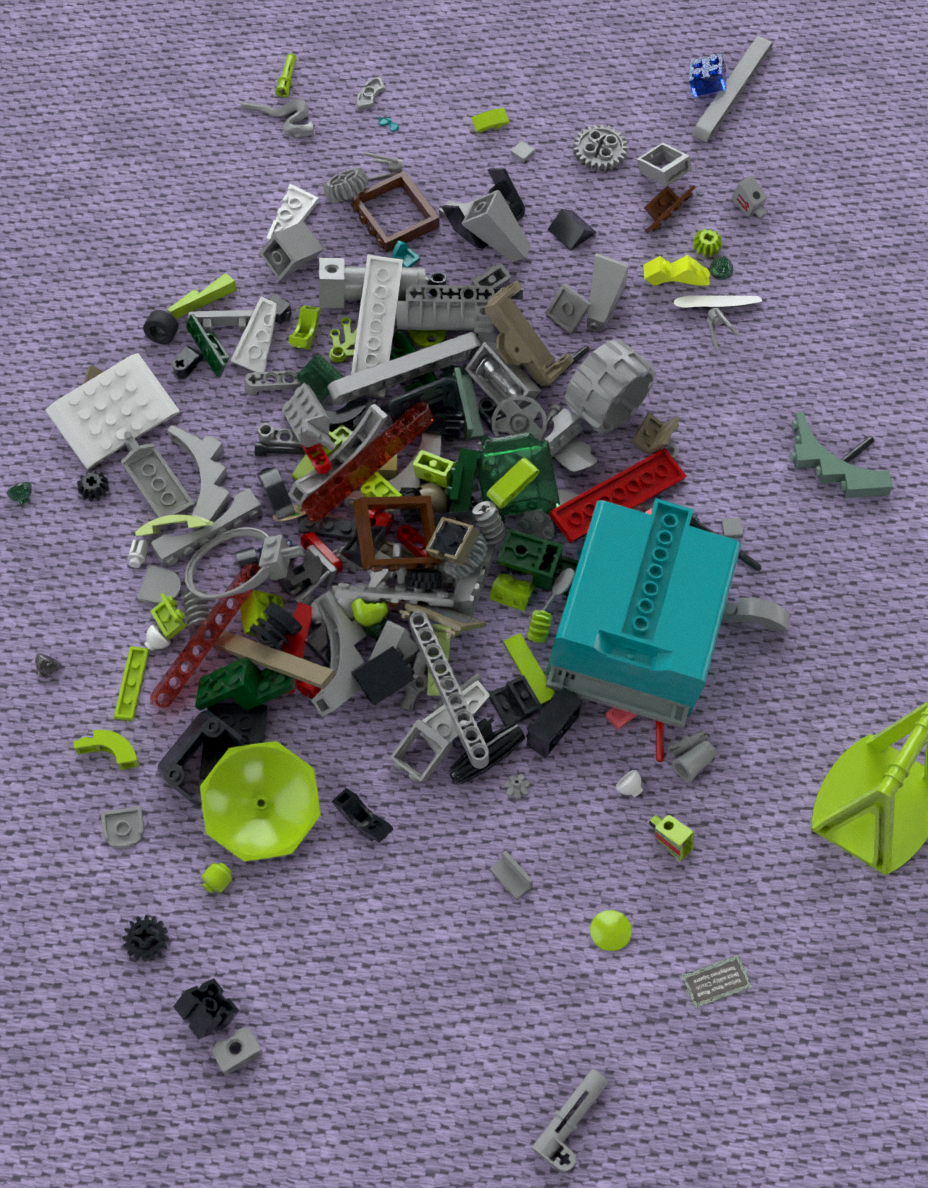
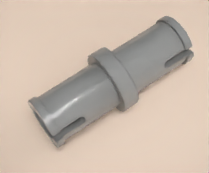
(687, 743)

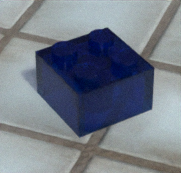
(707, 74)

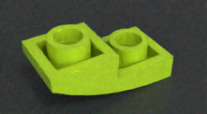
(493, 118)

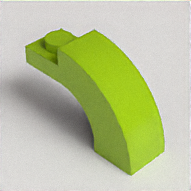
(306, 327)
(109, 742)

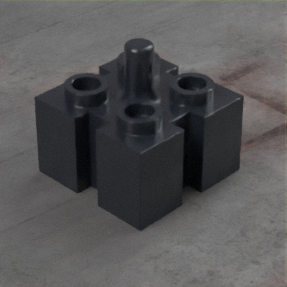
(206, 1008)

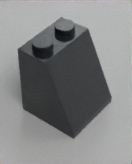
(383, 675)

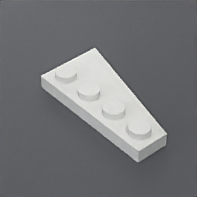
(295, 209)
(256, 339)
(440, 719)

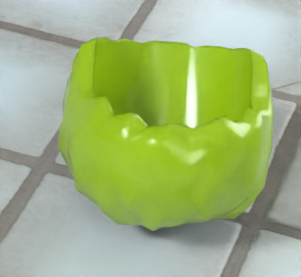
(368, 612)

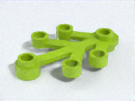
(349, 341)

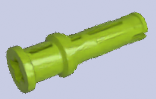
(285, 80)

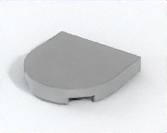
(159, 581)
(123, 826)

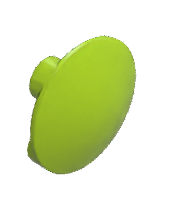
(610, 930)

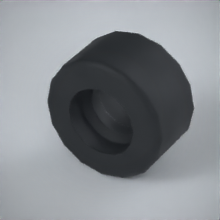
(160, 327)

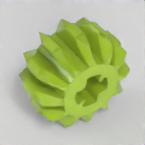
(707, 242)
(539, 626)

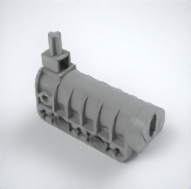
(446, 312)

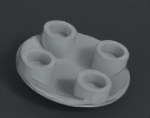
(537, 524)

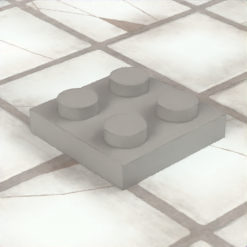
(568, 308)

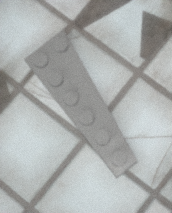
(434, 597)

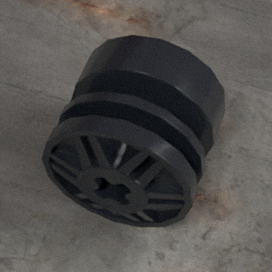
(276, 627)

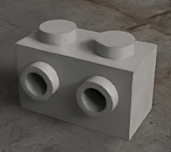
(494, 277)

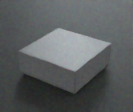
(522, 151)
(732, 527)

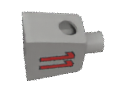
(750, 197)

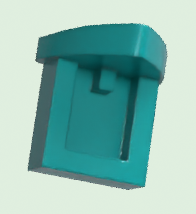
(404, 253)

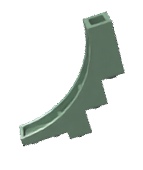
(853, 479)

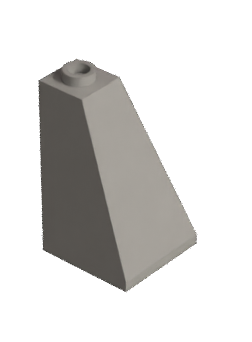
(496, 225)
(606, 289)

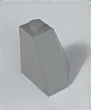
(398, 637)

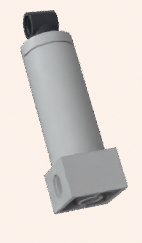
(346, 282)

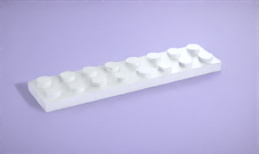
(377, 314)

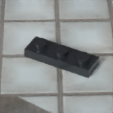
(328, 527)

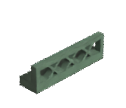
(470, 414)

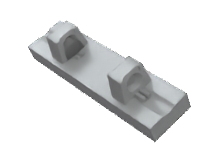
(223, 318)

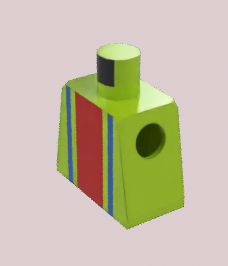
(673, 835)

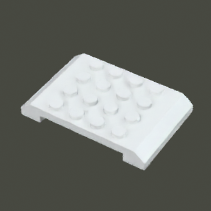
(108, 406)

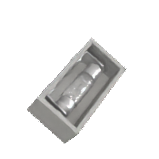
(500, 379)

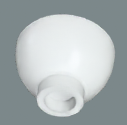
(156, 638)
(630, 784)

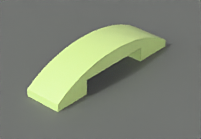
(153, 526)

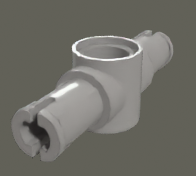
(418, 685)

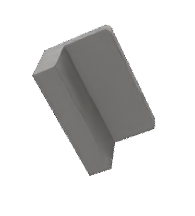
(512, 876)

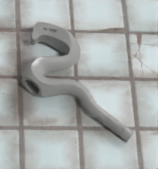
(295, 105)

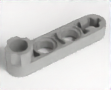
(253, 381)
(267, 433)

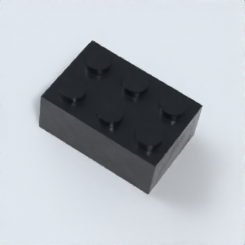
(553, 721)

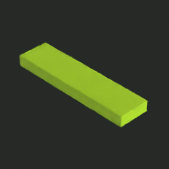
(528, 667)
(131, 683)

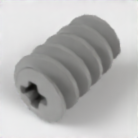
(489, 522)
(195, 609)

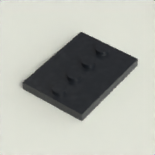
(249, 724)

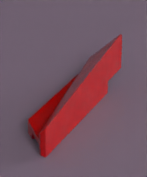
(296, 647)

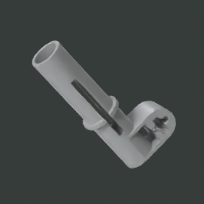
(550, 1140)

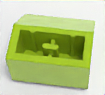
(254, 606)

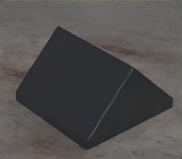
(570, 229)
(352, 549)

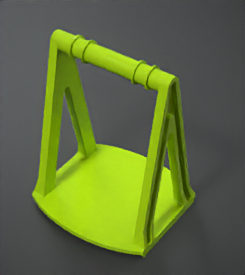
(878, 796)

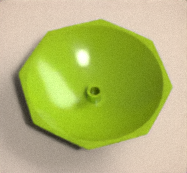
(260, 801)

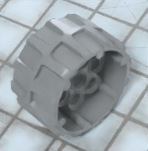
(610, 386)

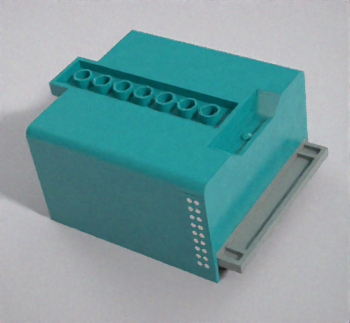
(643, 611)

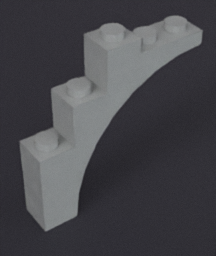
(358, 440)
(205, 453)
(406, 479)
(344, 656)

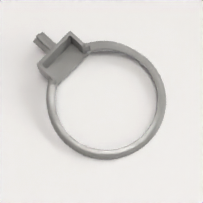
(273, 560)

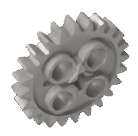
(611, 152)

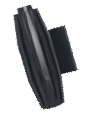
(499, 745)

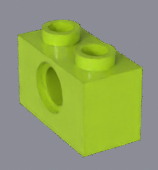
(433, 468)

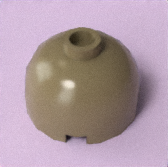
(438, 496)

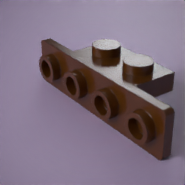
(663, 203)

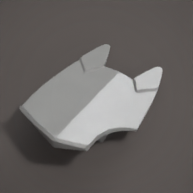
(576, 456)

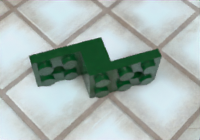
(542, 558)
(243, 683)

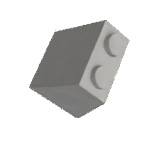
(290, 250)

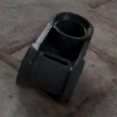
(186, 362)
(486, 415)

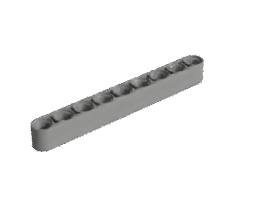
(734, 86)
(404, 368)
(451, 696)

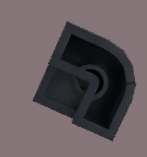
(301, 576)

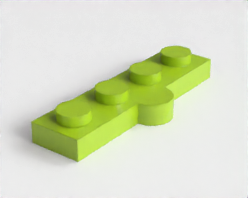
(378, 487)

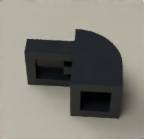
(245, 557)

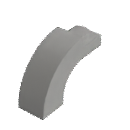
(757, 611)

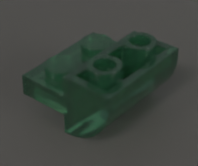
(318, 375)

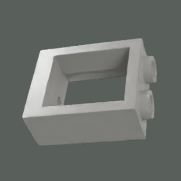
(678, 166)
(407, 742)

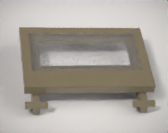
(445, 615)

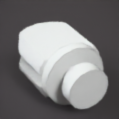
(137, 553)

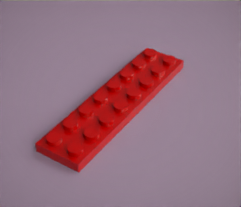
(625, 489)

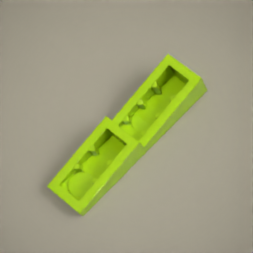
(196, 300)

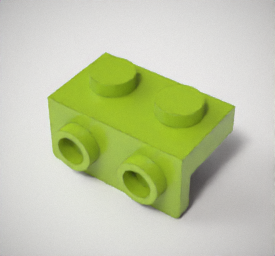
(511, 592)
(168, 616)

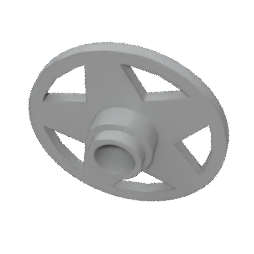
(518, 419)

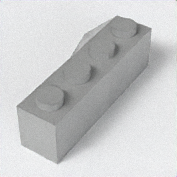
(470, 587)

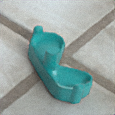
(384, 121)

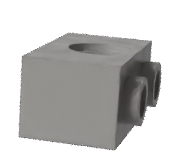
(230, 1062)

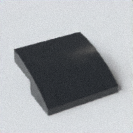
(515, 701)

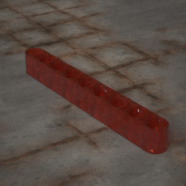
(368, 462)
(199, 640)

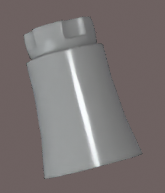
(694, 761)

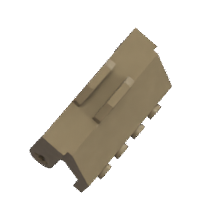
(520, 339)

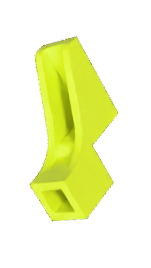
(683, 270)

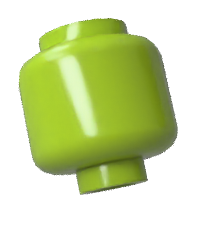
(216, 878)

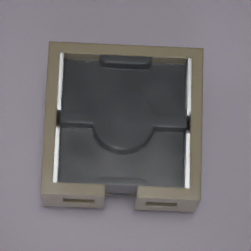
(452, 541)

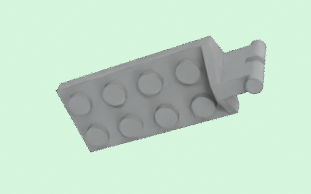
(308, 418)
(155, 479)

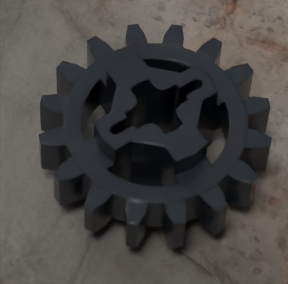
(154, 938)

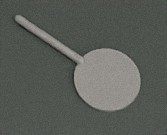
(560, 585)

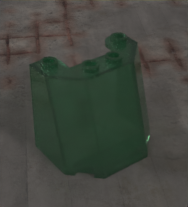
(505, 453)

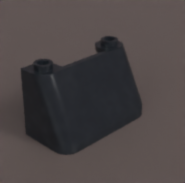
(442, 389)

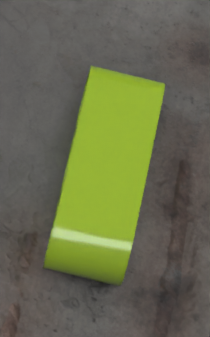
(512, 482)

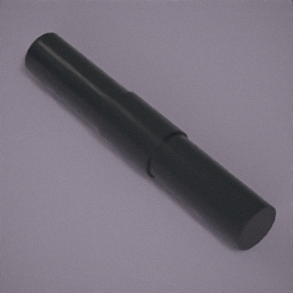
(858, 449)

